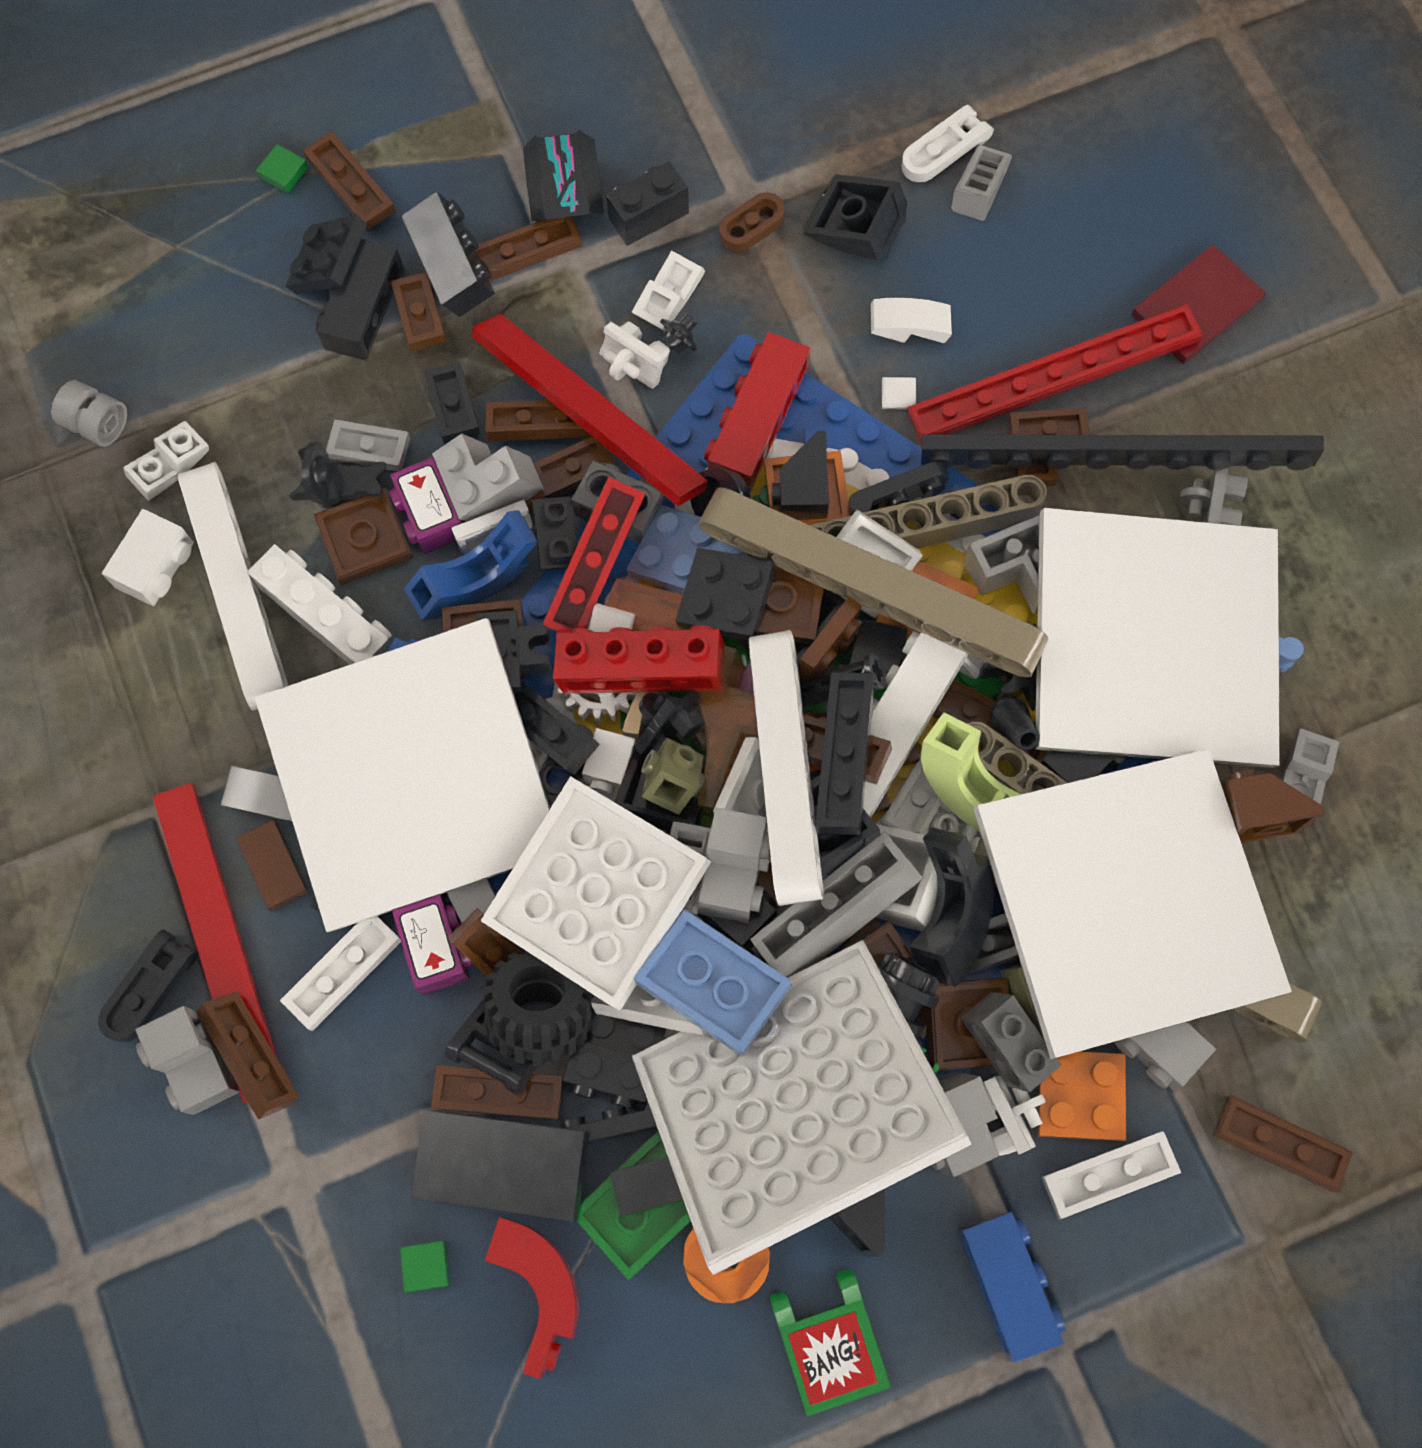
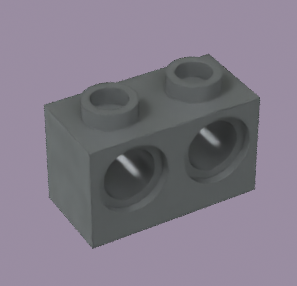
(595, 479)
(1010, 1041)

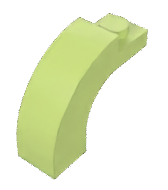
(956, 771)

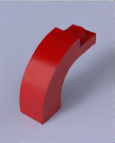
(553, 1282)

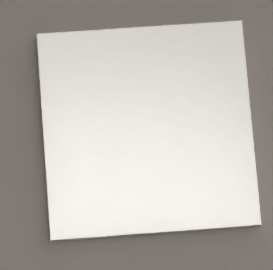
(1158, 638)
(405, 773)
(1130, 902)
(806, 1119)

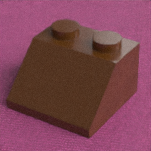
(1267, 806)

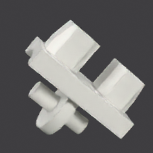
(631, 356)
(1015, 1134)

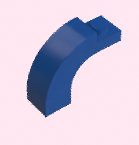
(475, 574)

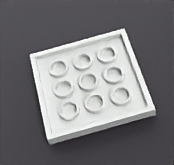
(595, 892)

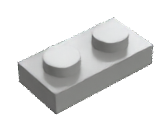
(367, 445)

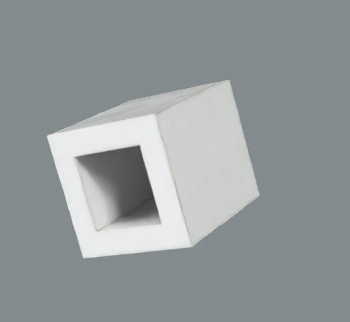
(609, 762)

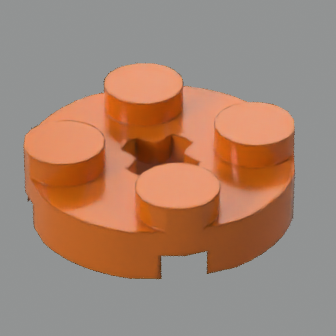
(727, 1285)

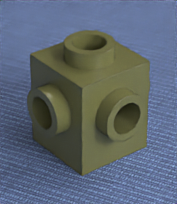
(672, 775)

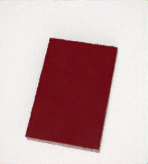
(1213, 290)

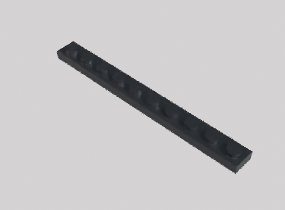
(1132, 451)

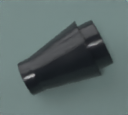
(1013, 721)

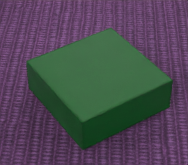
(282, 168)
(425, 1266)

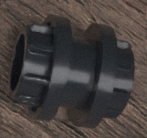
(910, 986)

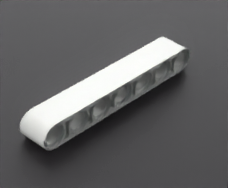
(232, 587)
(785, 769)

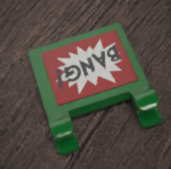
(832, 1350)

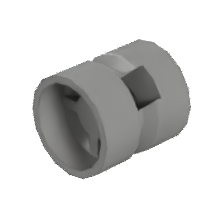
(89, 413)

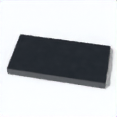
(500, 1165)

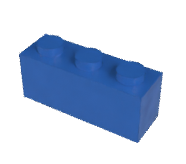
(1012, 1286)

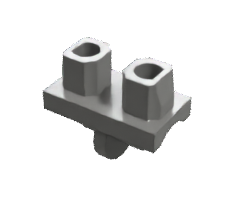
(1221, 486)

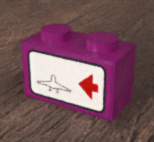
(427, 503)
(425, 941)

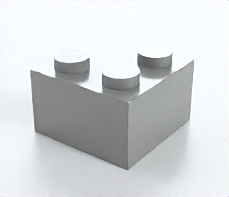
(484, 481)
(1007, 558)
(737, 852)
(189, 1058)
(973, 1110)

